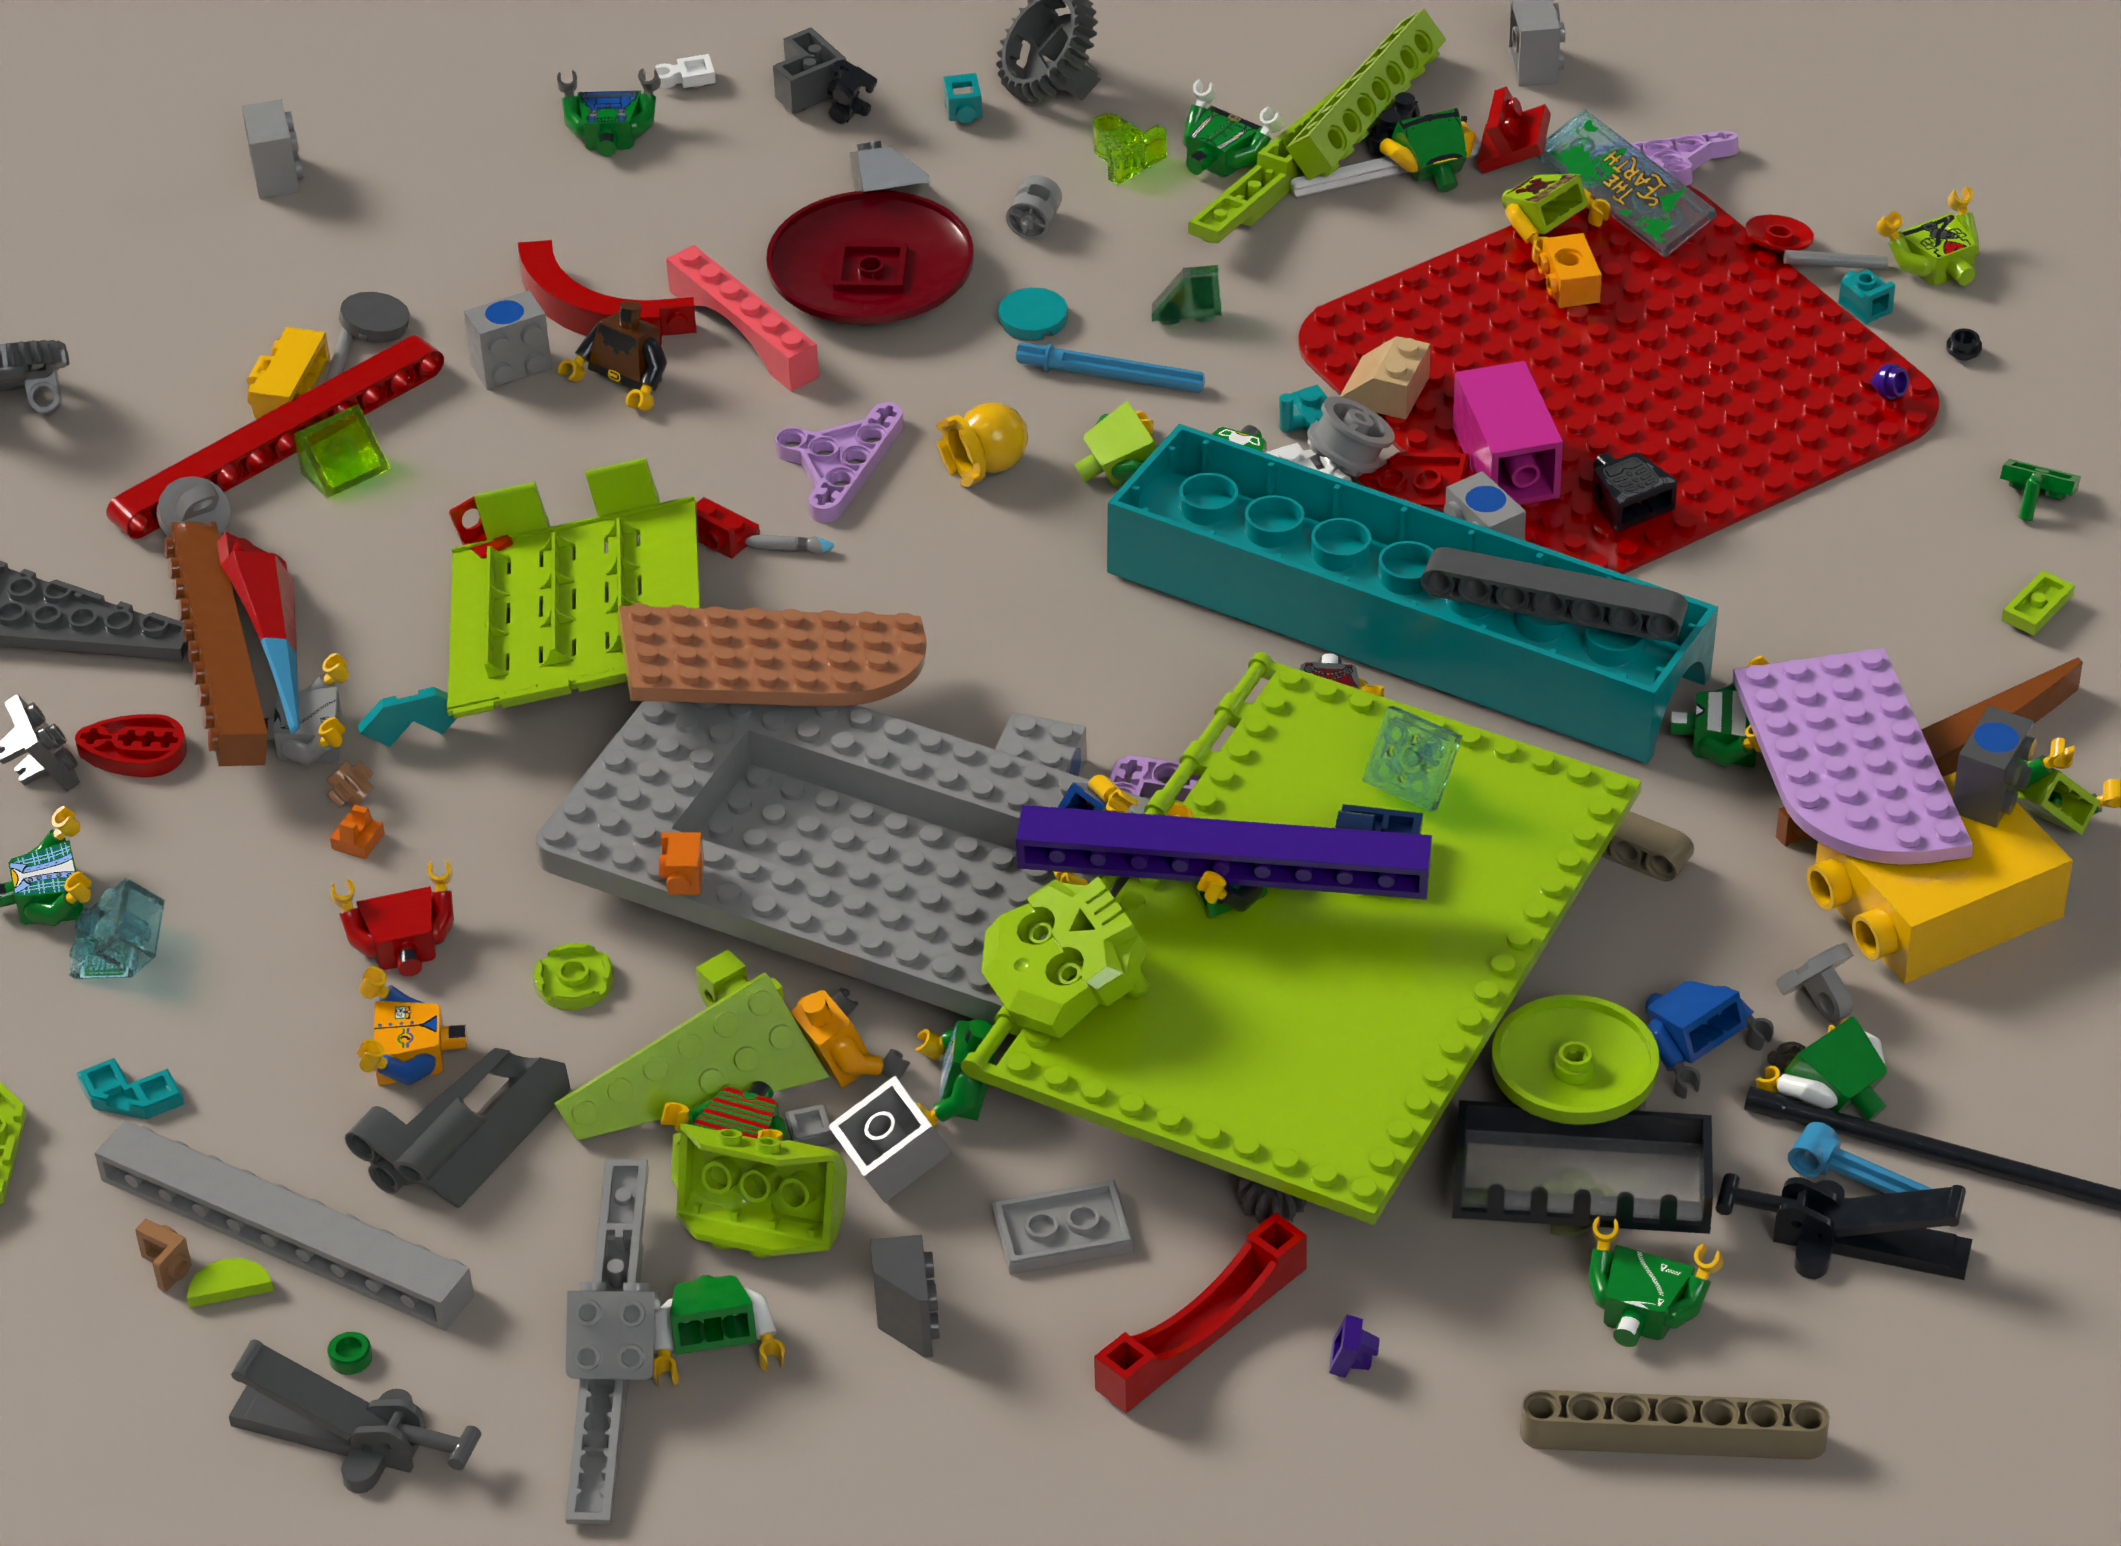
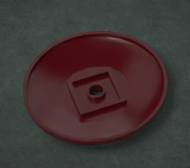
(912, 242)

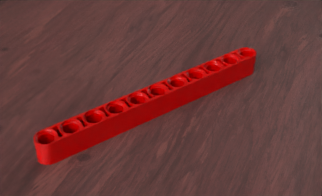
(272, 435)

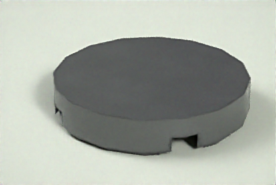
(374, 315)

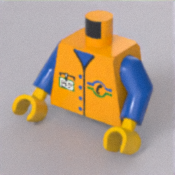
(406, 1034)

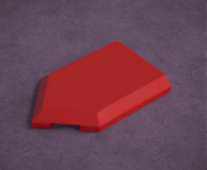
(1419, 476)

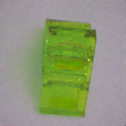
(1126, 146)

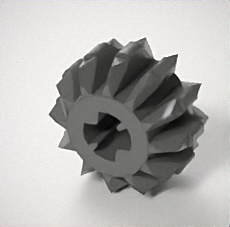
(1266, 1201)

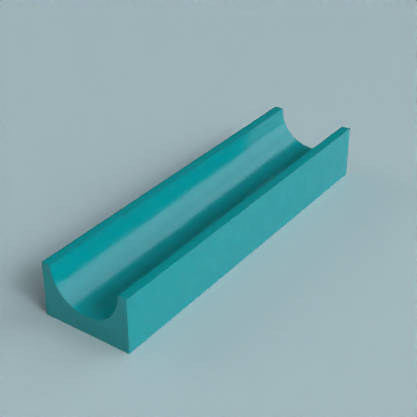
(1346, 576)

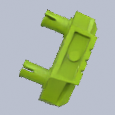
(1084, 938)

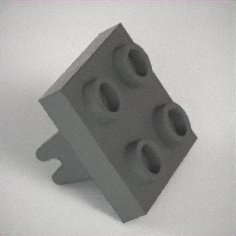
(41, 742)

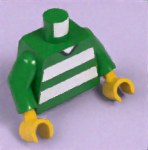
(1719, 726)

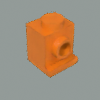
(682, 862)

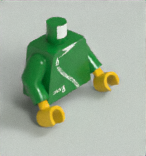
(1645, 1291)

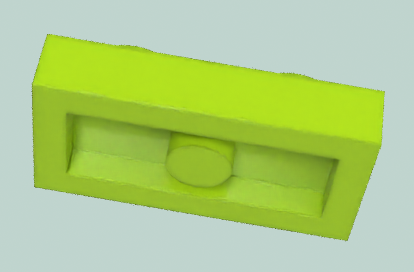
(2038, 602)

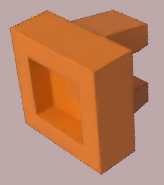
(357, 833)

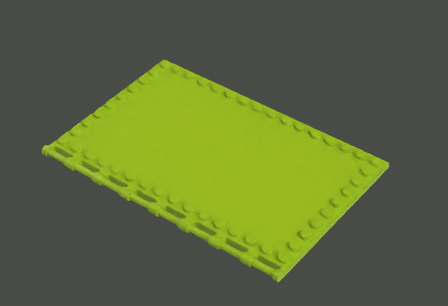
(1318, 1022)

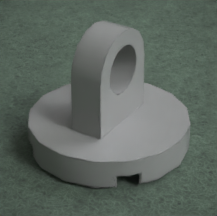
(193, 501)
(1822, 982)

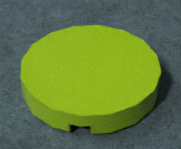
(573, 976)

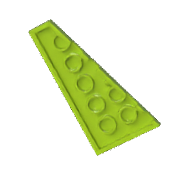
(726, 1045)

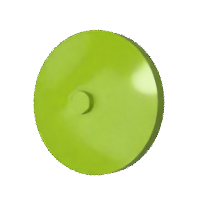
(1575, 1059)

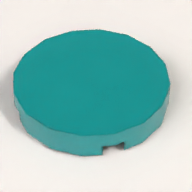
(1033, 313)

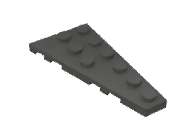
(81, 621)

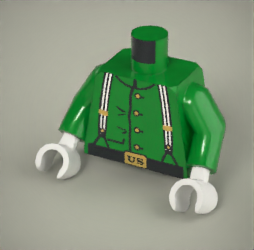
(1222, 140)

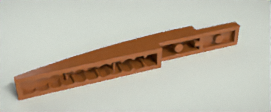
(1947, 737)

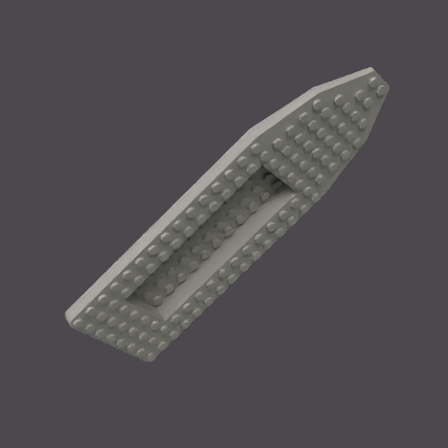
(818, 836)

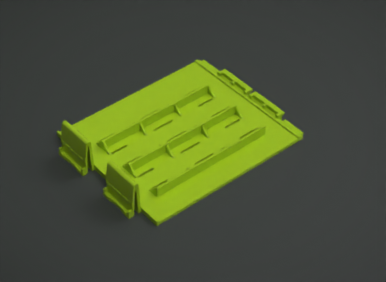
(484, 589)

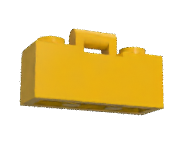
(290, 372)

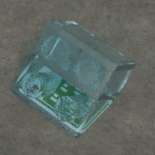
(117, 933)

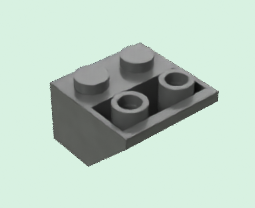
(904, 1293)

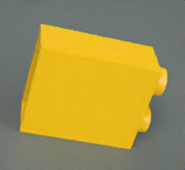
(1952, 908)

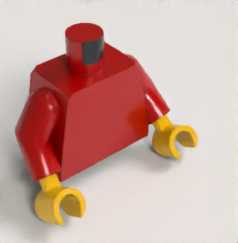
(401, 926)

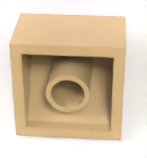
(1390, 377)

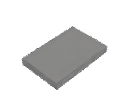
(1062, 1226)

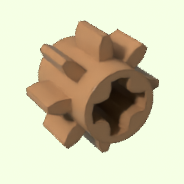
(350, 783)

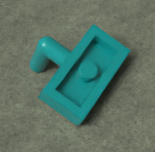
(1300, 408)

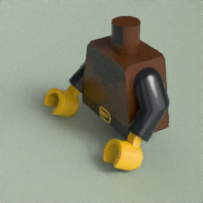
(623, 351)

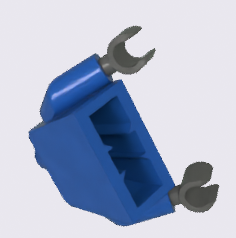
(1697, 1020)

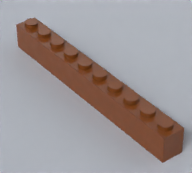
(216, 646)

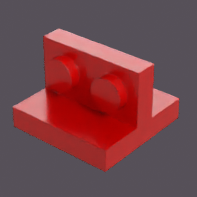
(1510, 133)

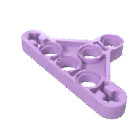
(1686, 153)
(846, 444)

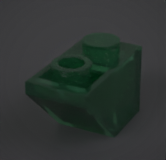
(1190, 295)

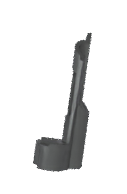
(450, 1143)

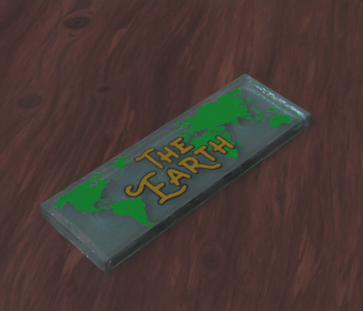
(1637, 188)

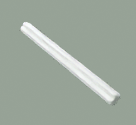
(1353, 175)

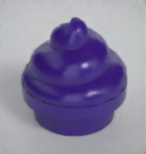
(1890, 381)

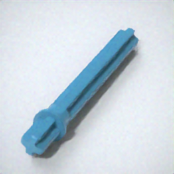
(1109, 367)

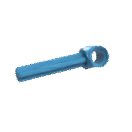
(1819, 1152)

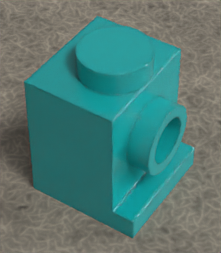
(962, 106)
(1866, 295)

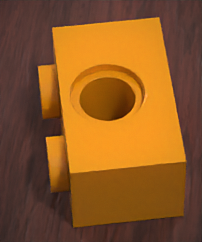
(1570, 270)

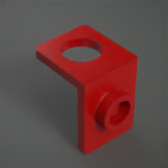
(475, 533)

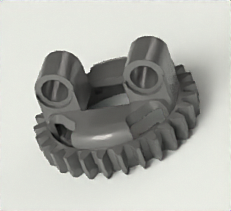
(1059, 39)
(34, 367)

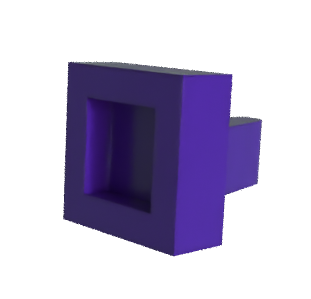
(1352, 1347)

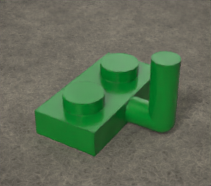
(2032, 479)

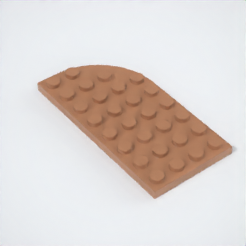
(768, 655)

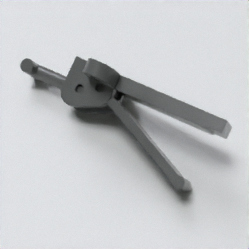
(312, 1411)

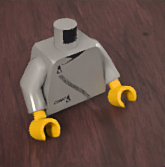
(320, 719)

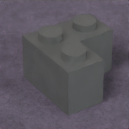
(806, 71)

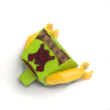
(1547, 202)

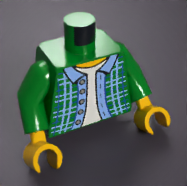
(47, 879)
(958, 1093)

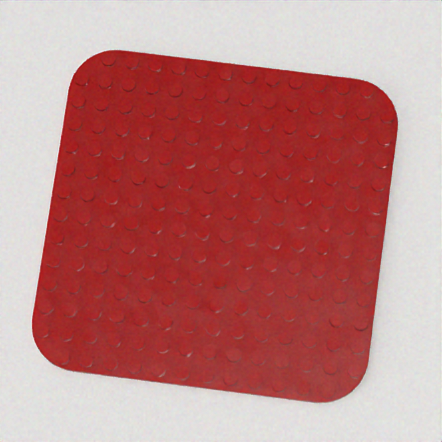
(1694, 359)

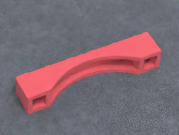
(781, 346)

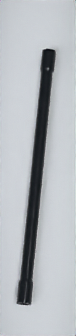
(1782, 1107)

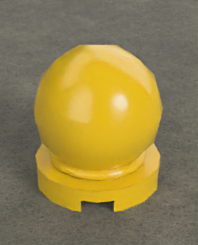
(983, 441)

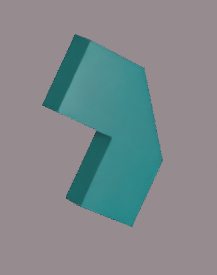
(393, 715)
(145, 1098)

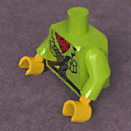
(1939, 247)

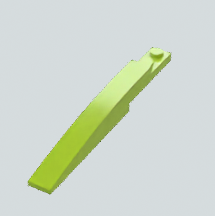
(1258, 189)

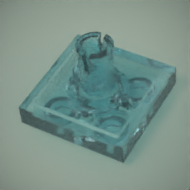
(1433, 750)

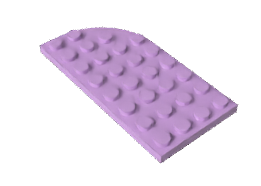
(1852, 758)

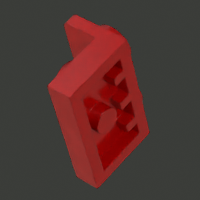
(722, 528)

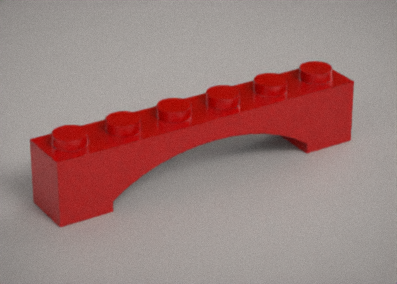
(1141, 1363)

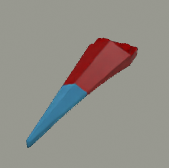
(270, 602)

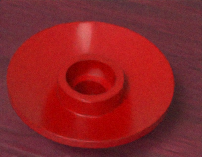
(1779, 233)

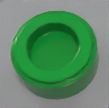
(349, 1353)

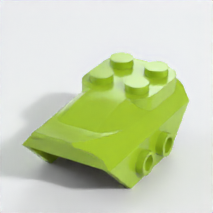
(757, 1191)

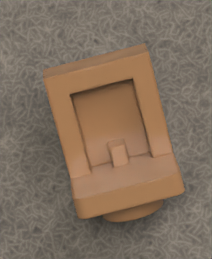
(165, 1250)

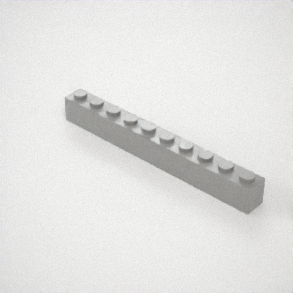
(286, 1224)

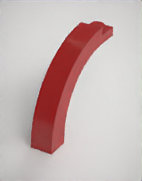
(582, 308)

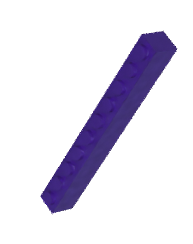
(1236, 850)

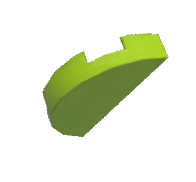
(228, 1281)

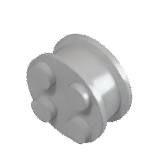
(1350, 435)

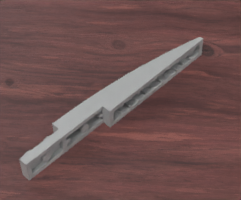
(604, 1401)

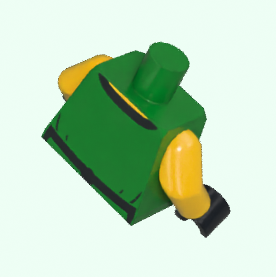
(1429, 146)

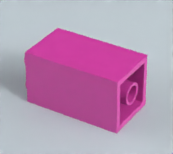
(1508, 431)

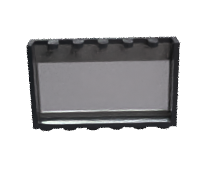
(1634, 1169)

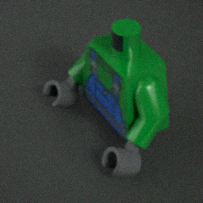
(609, 118)

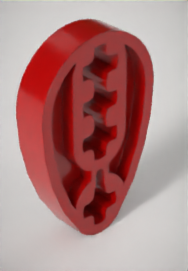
(133, 745)

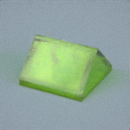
(339, 452)

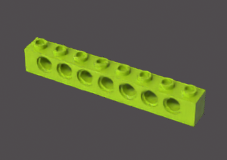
(1366, 95)

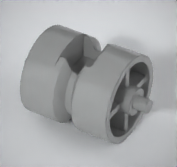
(1034, 207)

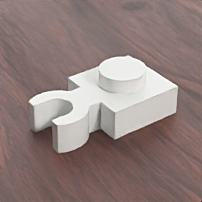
(689, 71)

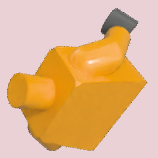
(837, 1041)

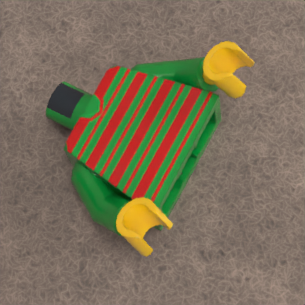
(748, 1112)

